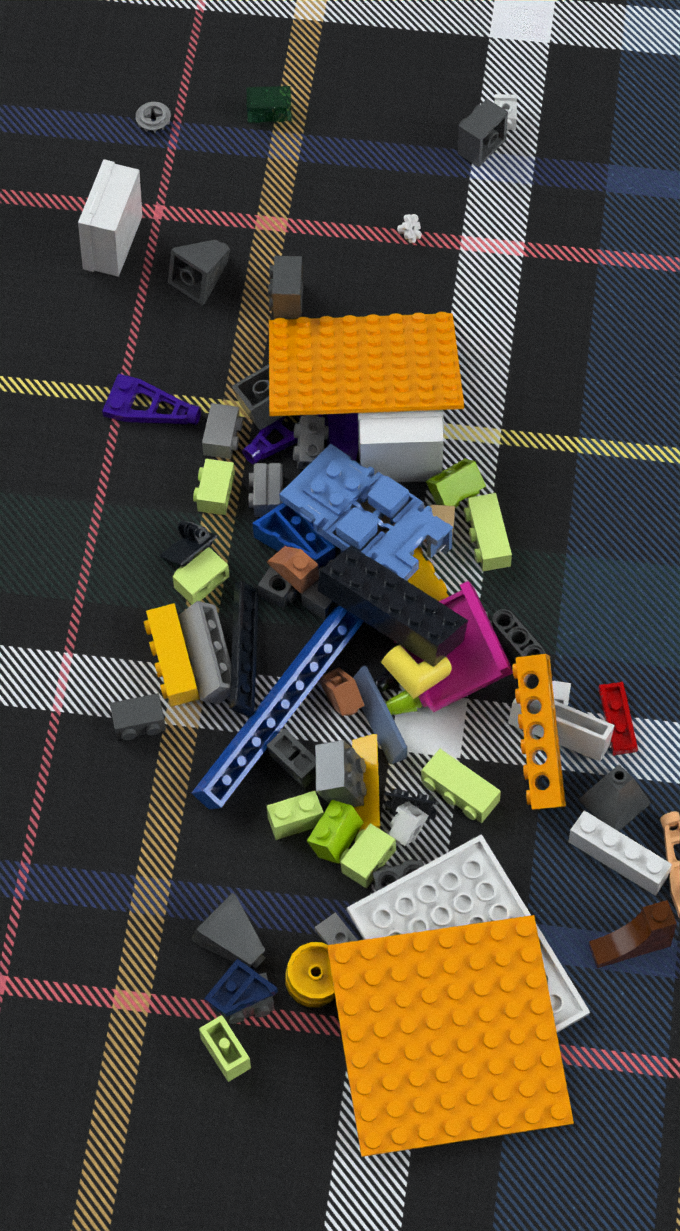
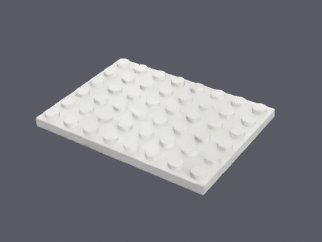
(459, 891)

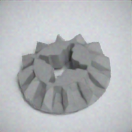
(144, 114)

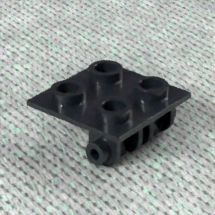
(193, 540)
(400, 796)

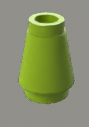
(403, 703)

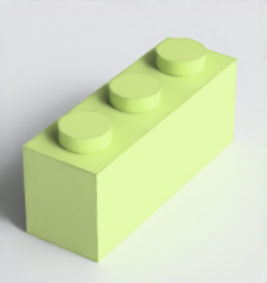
(488, 532)
(460, 786)

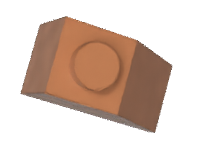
(295, 567)
(342, 692)

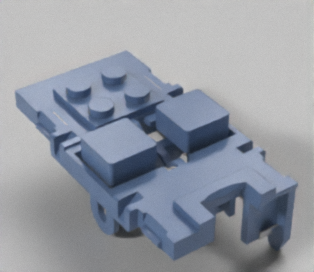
(331, 498)

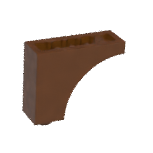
(646, 933)

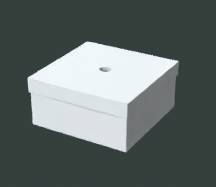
(110, 218)
(402, 443)

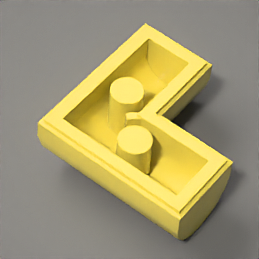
(412, 676)

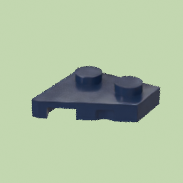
(239, 989)

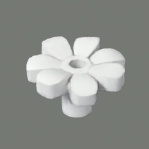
(410, 228)

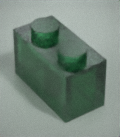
(269, 104)

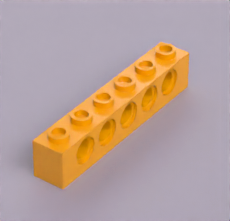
(554, 795)

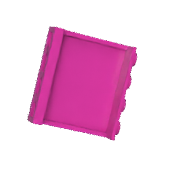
(475, 661)

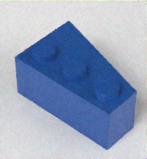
(287, 528)

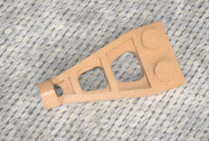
(672, 837)

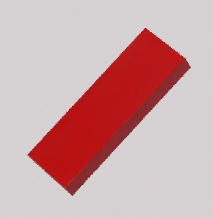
(617, 712)

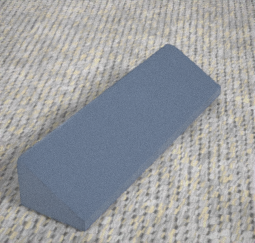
(380, 718)

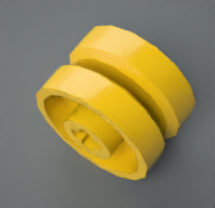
(301, 984)

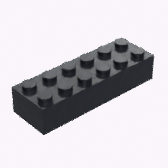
(392, 605)

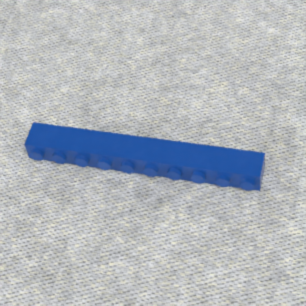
(276, 708)

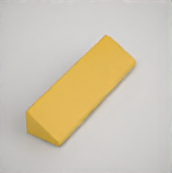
(367, 749)

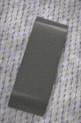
(512, 632)

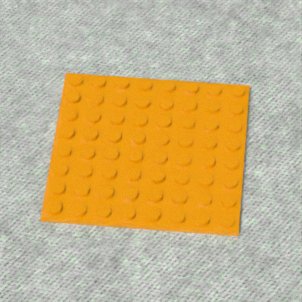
(363, 364)
(448, 1035)

